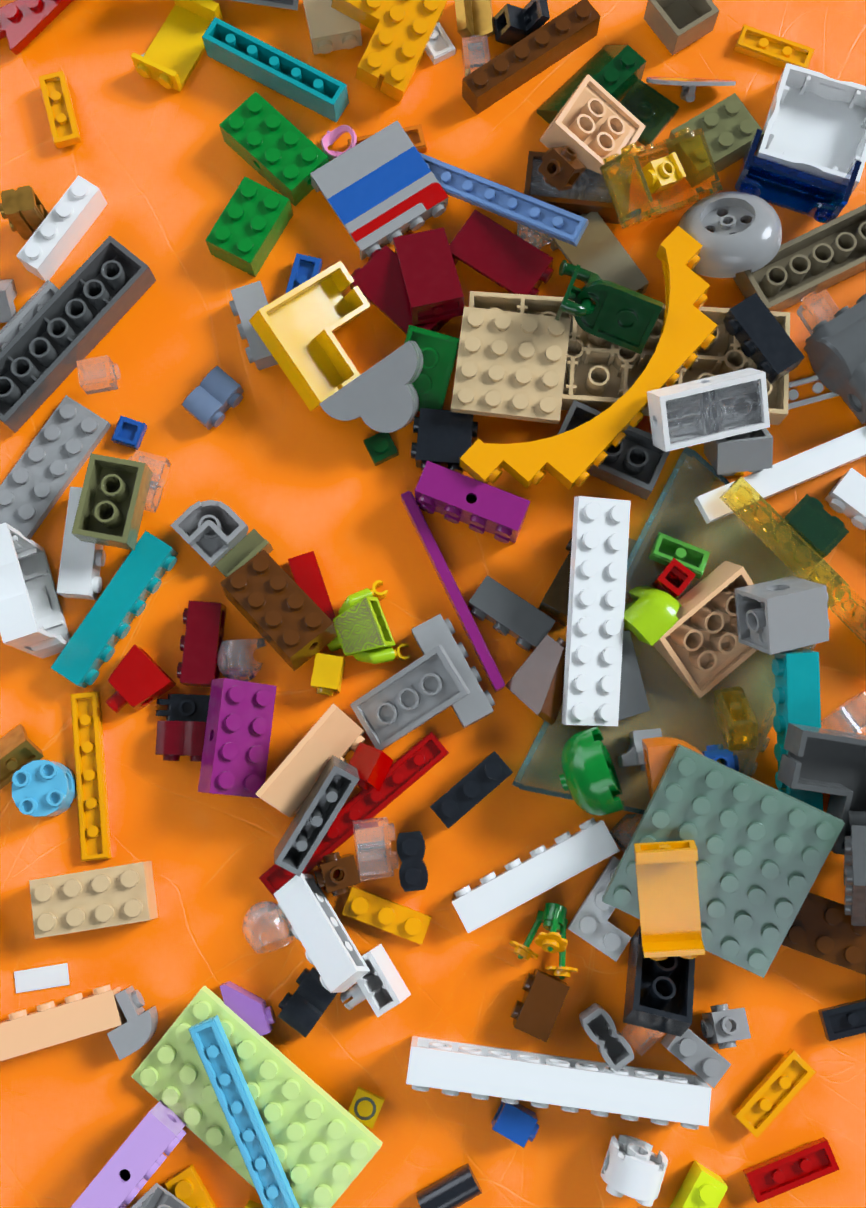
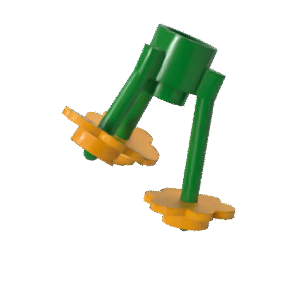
(553, 920)

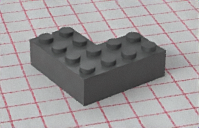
(827, 764)

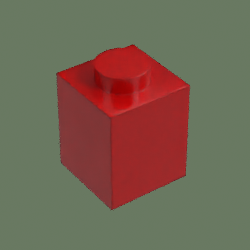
(371, 766)

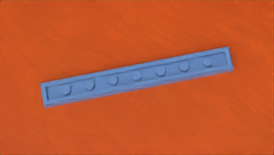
(508, 202)

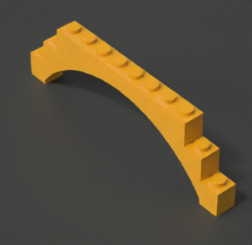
(577, 450)

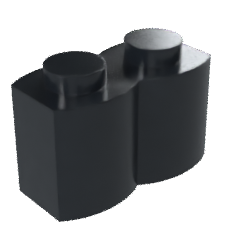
(413, 870)
(307, 1003)

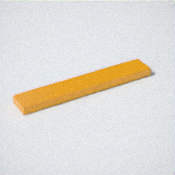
(90, 776)

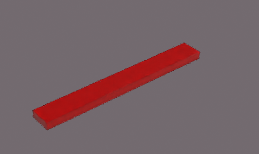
(367, 805)

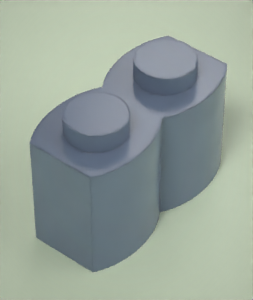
(213, 398)

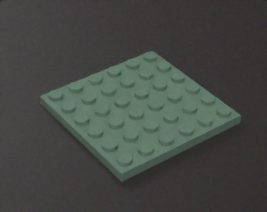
(753, 854)

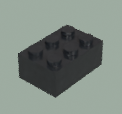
(658, 991)

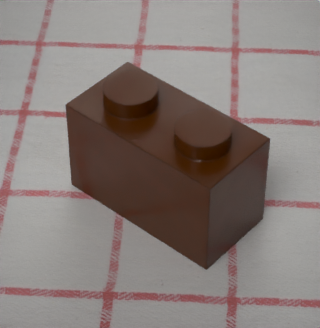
(539, 1004)

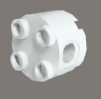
(633, 1169)

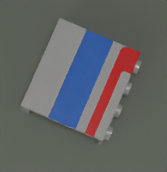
(380, 189)

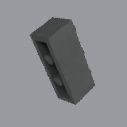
(510, 614)

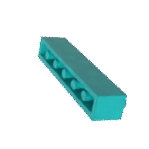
(276, 69)
(115, 610)
(796, 702)

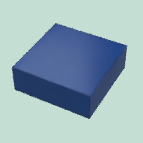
(129, 432)

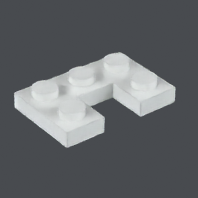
(593, 915)

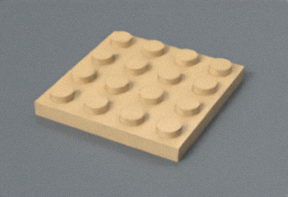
(511, 365)

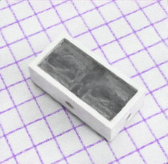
(708, 409)

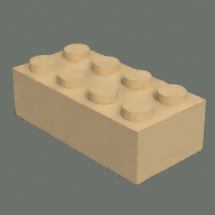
(93, 899)

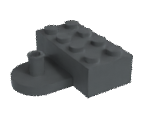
(855, 869)

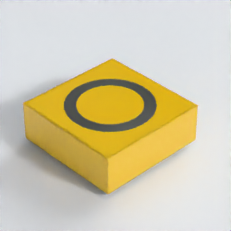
(366, 1106)

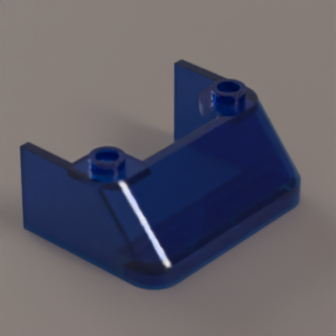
(793, 187)

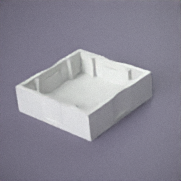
(816, 125)
(28, 597)

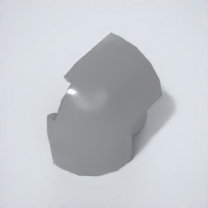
(211, 529)

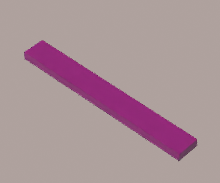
(452, 591)

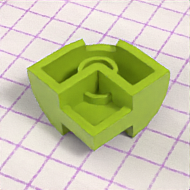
(650, 613)

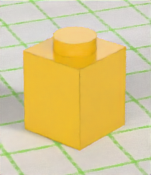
(327, 674)

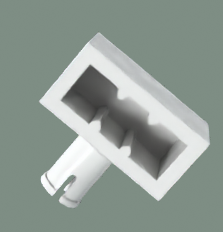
(380, 986)

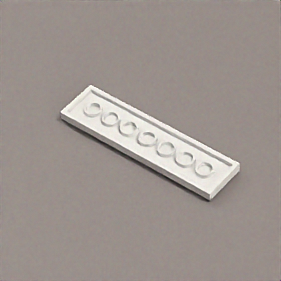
(596, 611)

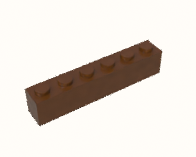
(530, 56)

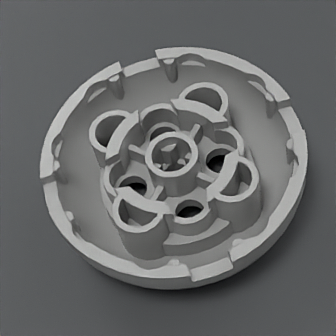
(743, 235)

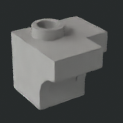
(635, 755)

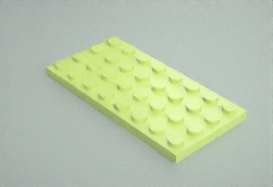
(310, 1131)

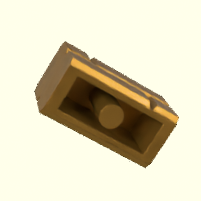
(22, 210)

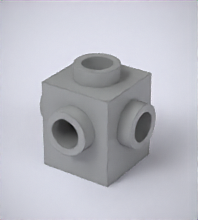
(725, 1026)

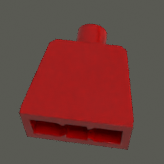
(137, 681)

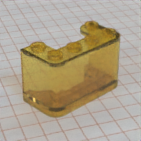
(629, 187)

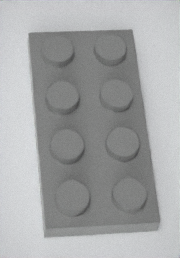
(410, 698)

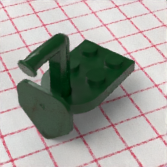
(609, 309)

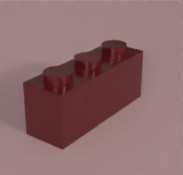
(201, 643)

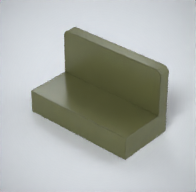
(244, 551)

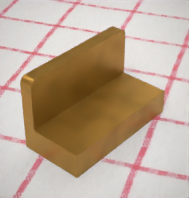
(474, 17)
(16, 752)

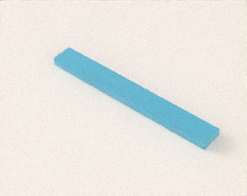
(242, 1114)

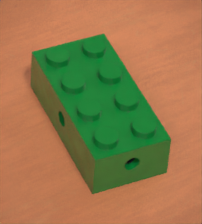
(273, 147)

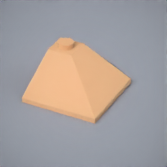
(593, 125)

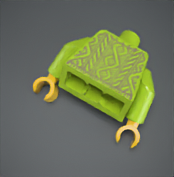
(364, 629)

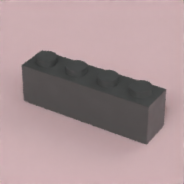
(316, 815)

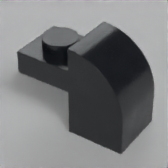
(516, 23)

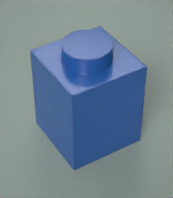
(515, 1123)

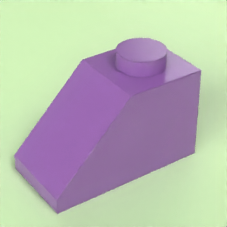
(248, 1007)

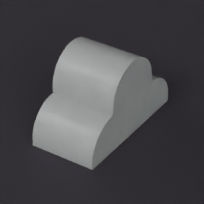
(382, 393)

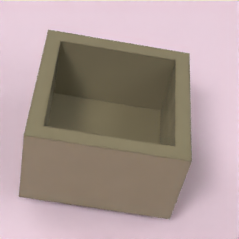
(680, 21)

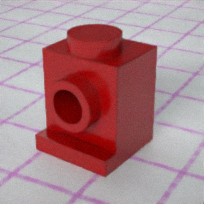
(674, 578)

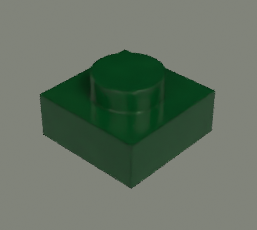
(381, 448)

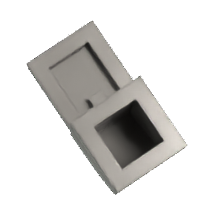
(139, 1026)

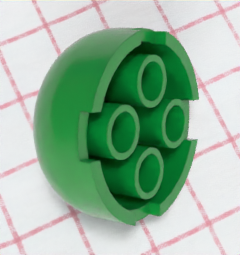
(590, 774)

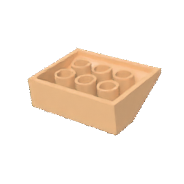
(705, 638)
(297, 774)

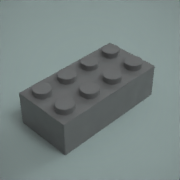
(630, 465)

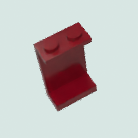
(501, 255)
(429, 276)
(385, 288)

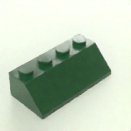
(612, 67)

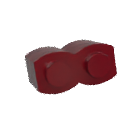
(180, 739)

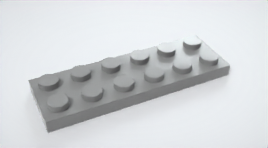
(49, 465)

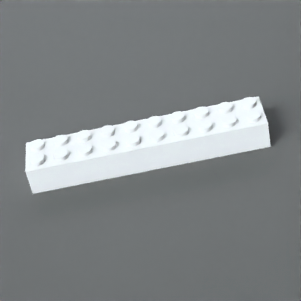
(559, 1082)

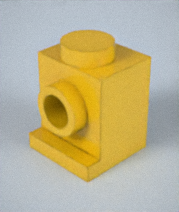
(663, 173)

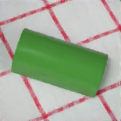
(667, 548)

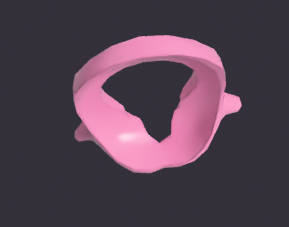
(332, 136)

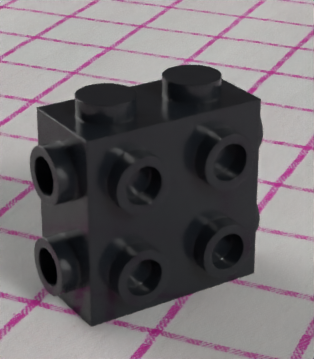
(442, 437)

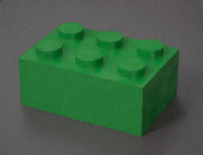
(249, 226)

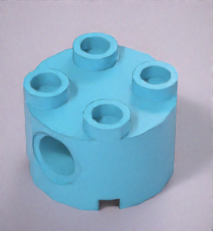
(43, 788)

